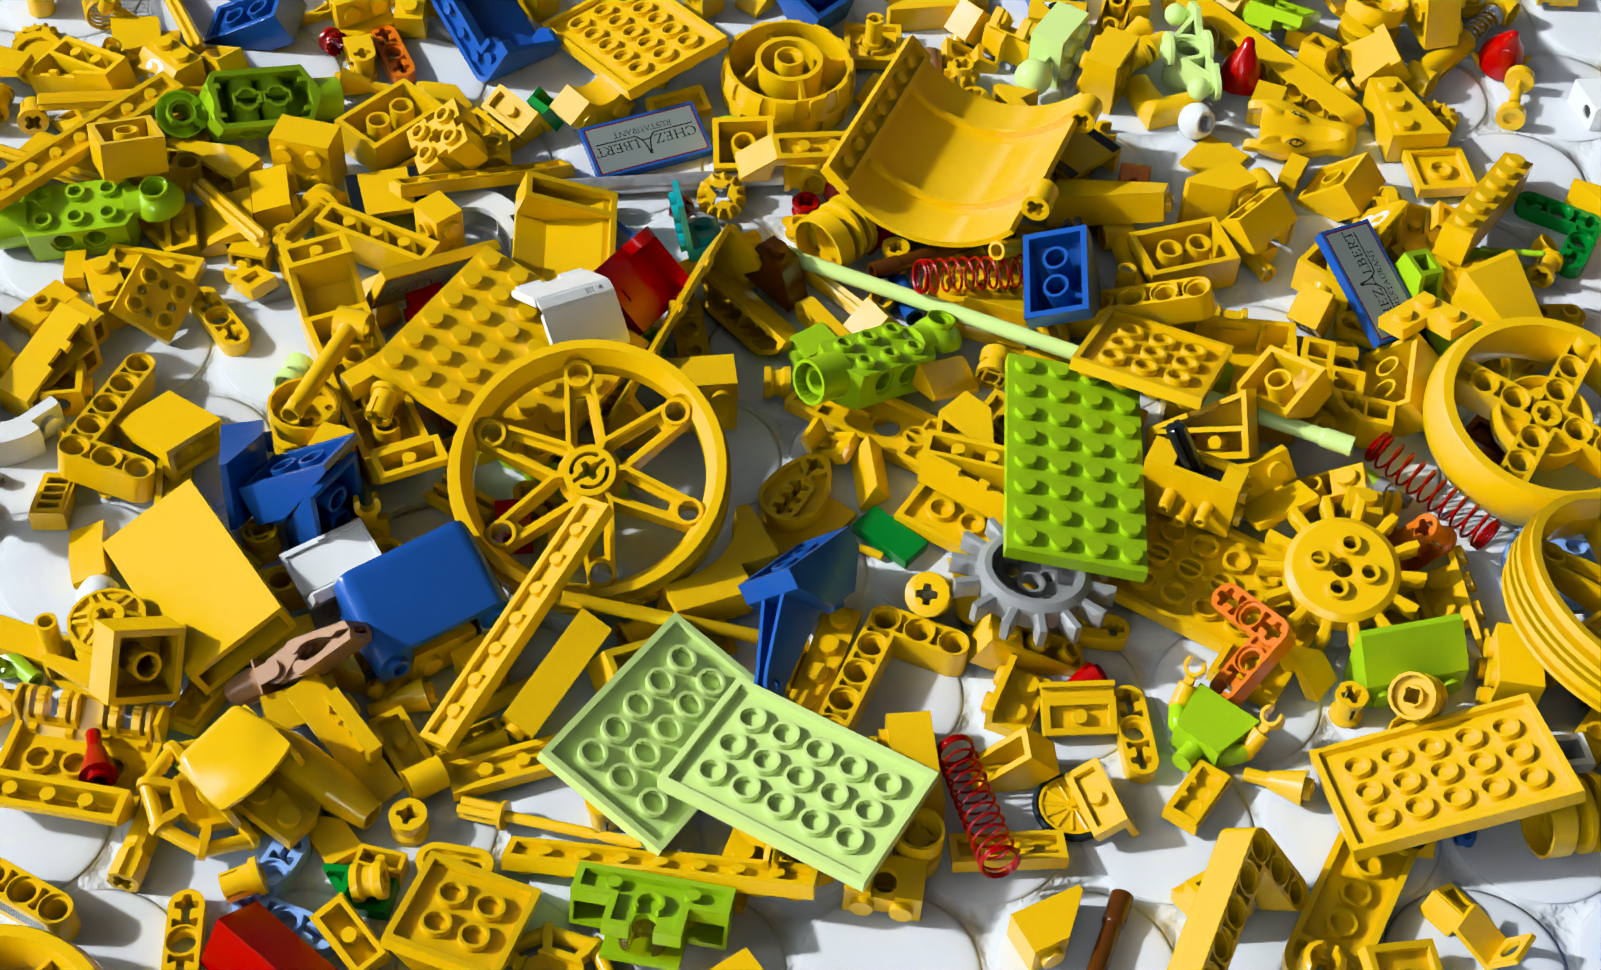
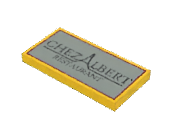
(404, 278)

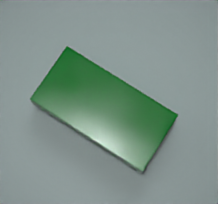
(890, 537)

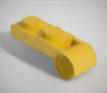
(409, 756)

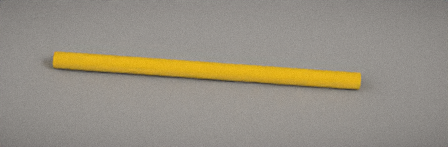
(659, 616)

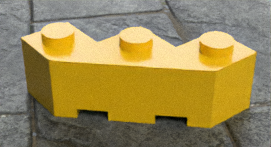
(1354, 412)

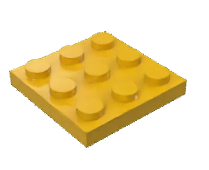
(460, 916)

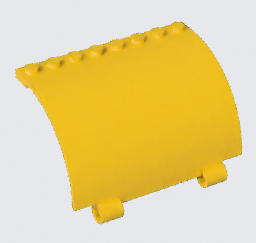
(949, 161)

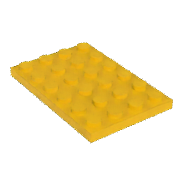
(636, 41)
(1445, 777)

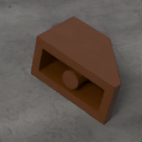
(779, 273)

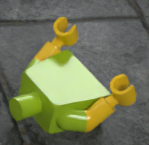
(1212, 726)

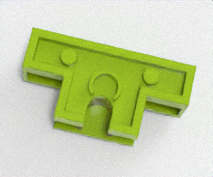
(650, 914)

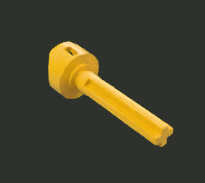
(312, 204)

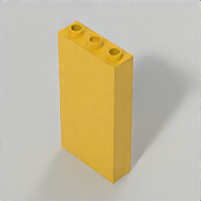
(198, 574)

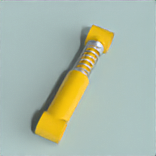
(1440, 61)

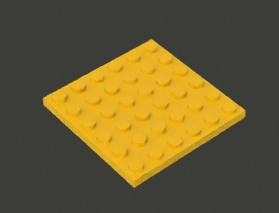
(470, 336)

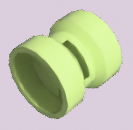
(295, 366)

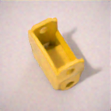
(235, 759)

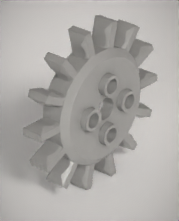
(1050, 605)

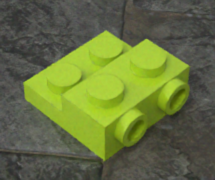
(1276, 14)

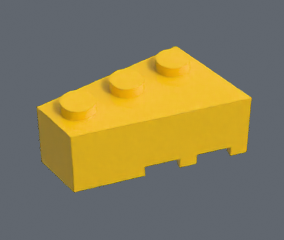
(80, 67)
(50, 359)
(1220, 428)

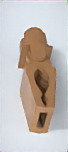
(293, 662)

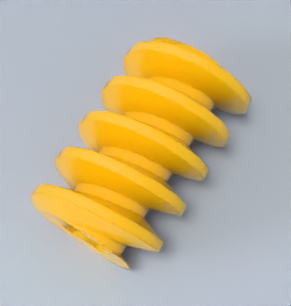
(923, 583)

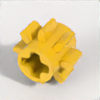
(962, 71)

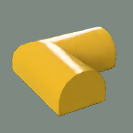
(1152, 107)

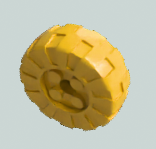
(790, 73)

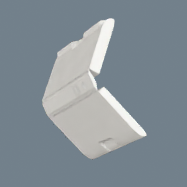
(576, 307)
(324, 559)

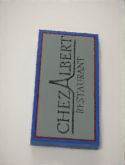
(646, 141)
(1364, 275)

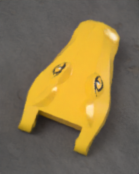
(1292, 129)

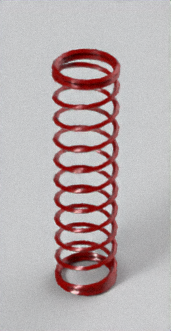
(928, 274)
(1485, 535)
(994, 847)

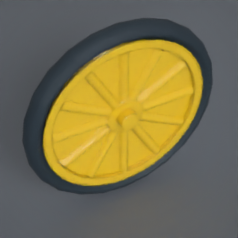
(1057, 809)

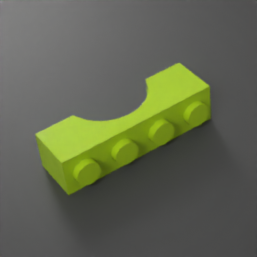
(1423, 273)

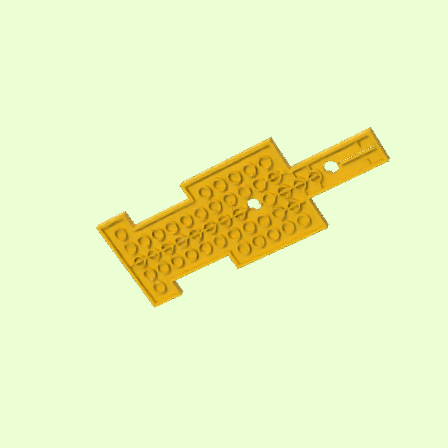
(1182, 561)

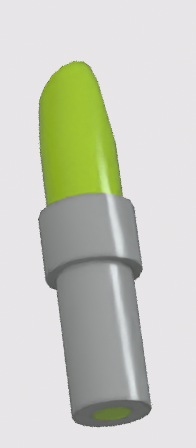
(1382, 484)

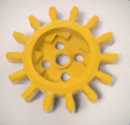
(1309, 583)

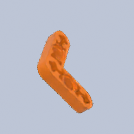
(1259, 643)

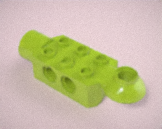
(249, 103)
(86, 216)
(874, 362)

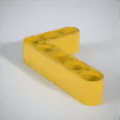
(1161, 302)
(87, 447)
(886, 635)
(1241, 870)

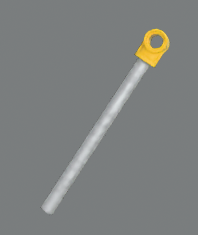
(802, 177)

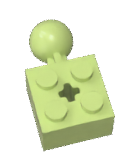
(1054, 48)

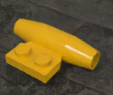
(293, 796)

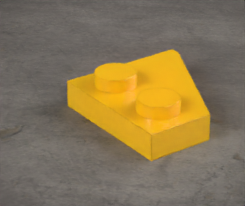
(177, 234)

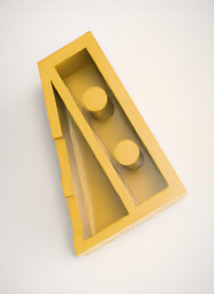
(1400, 119)
(964, 471)

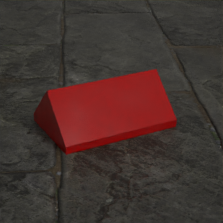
(258, 941)

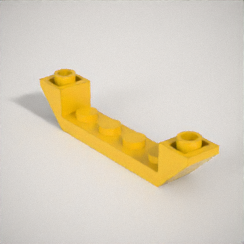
(783, 149)

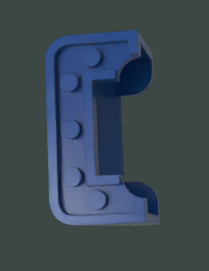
(495, 36)
(419, 595)

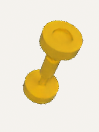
(1512, 114)

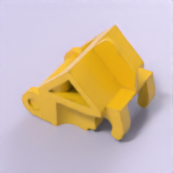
(1006, 41)

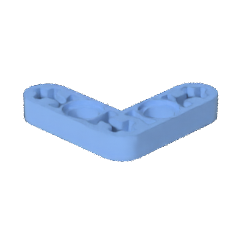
(274, 861)

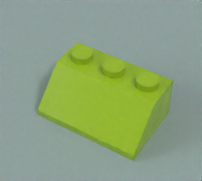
(1422, 646)

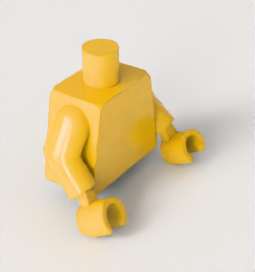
(130, 30)

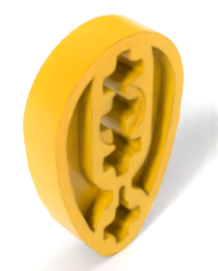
(794, 478)

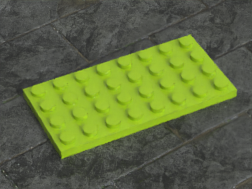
(1072, 471)

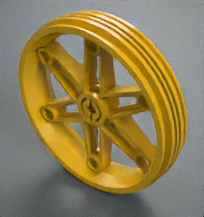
(598, 460)
(1539, 614)

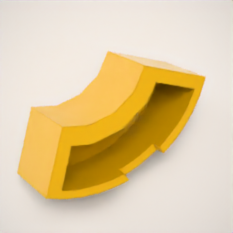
(591, 104)

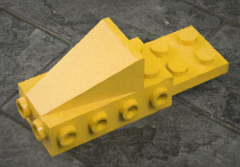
(1486, 291)

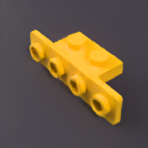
(1450, 592)
(345, 734)

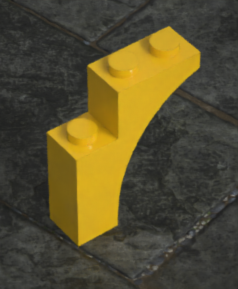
(715, 589)

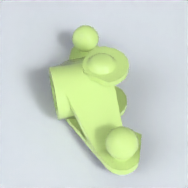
(1189, 55)

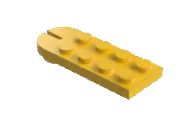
(1346, 909)

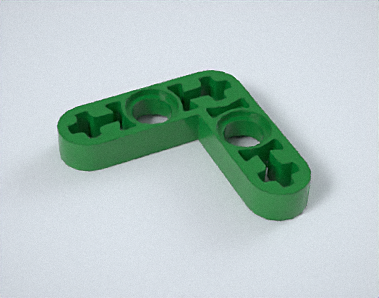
(1584, 231)

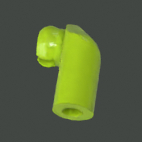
(18, 666)

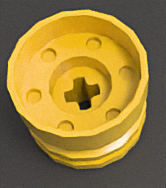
(1365, 15)
(836, 232)
(293, 436)
(99, 605)
(1568, 828)

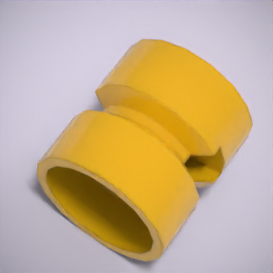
(1417, 696)
(923, 840)

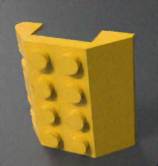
(47, 752)

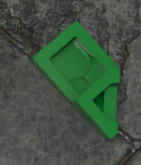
(540, 102)
(372, 906)

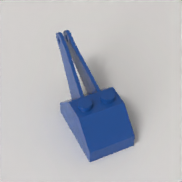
(1060, 275)
(791, 596)

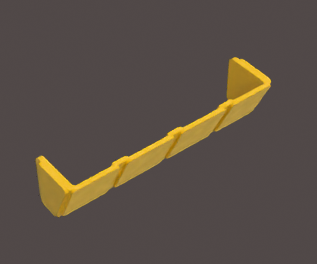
(727, 254)

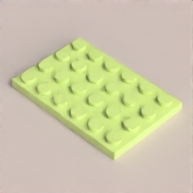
(637, 728)
(799, 782)

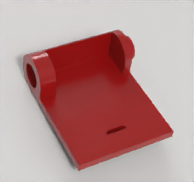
(644, 279)

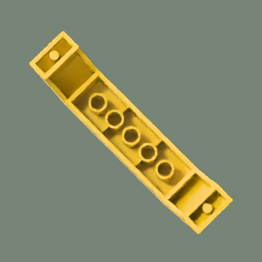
(321, 279)

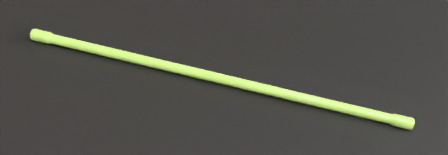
(1324, 437)

